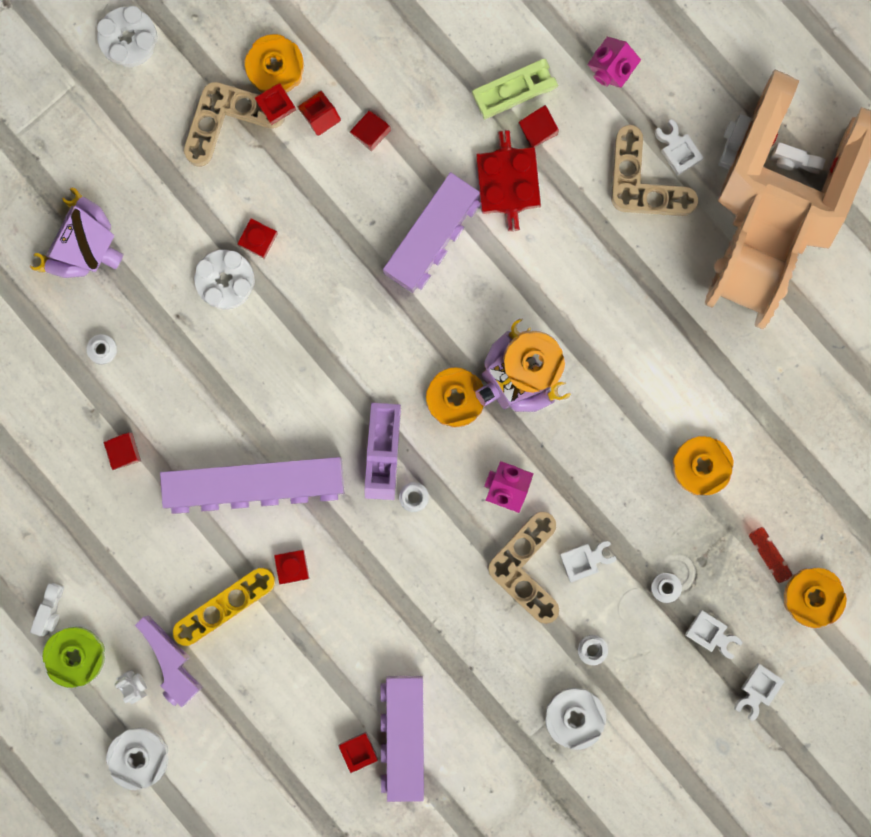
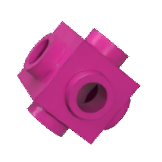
(613, 62)
(508, 486)

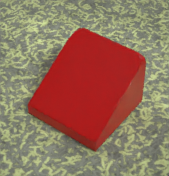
(319, 113)
(539, 126)
(370, 130)
(122, 451)

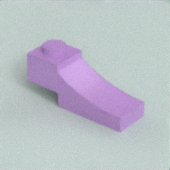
(382, 451)
(178, 682)

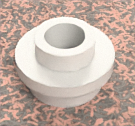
(108, 355)
(406, 490)
(656, 587)
(602, 650)

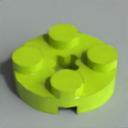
(57, 663)

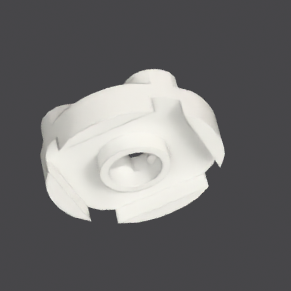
(121, 20)
(216, 294)
(591, 725)
(154, 752)

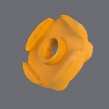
(284, 51)
(541, 376)
(440, 388)
(707, 449)
(830, 590)

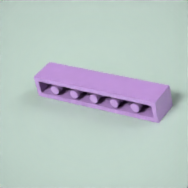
(252, 483)

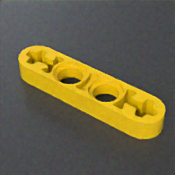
(226, 609)

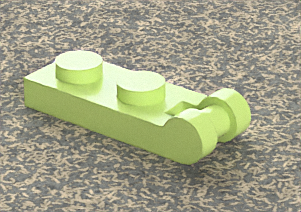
(514, 89)

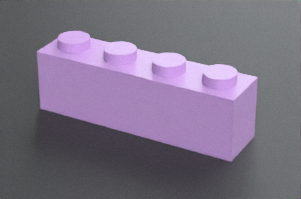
(432, 232)
(404, 739)

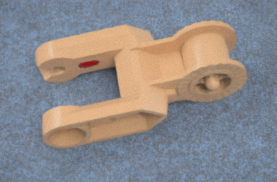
(777, 213)

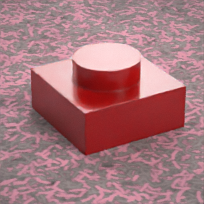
(275, 104)
(257, 238)
(291, 566)
(358, 752)

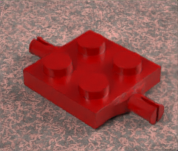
(508, 180)

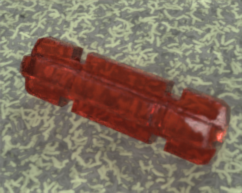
(770, 555)

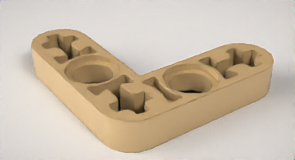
(227, 107)
(633, 185)
(516, 574)

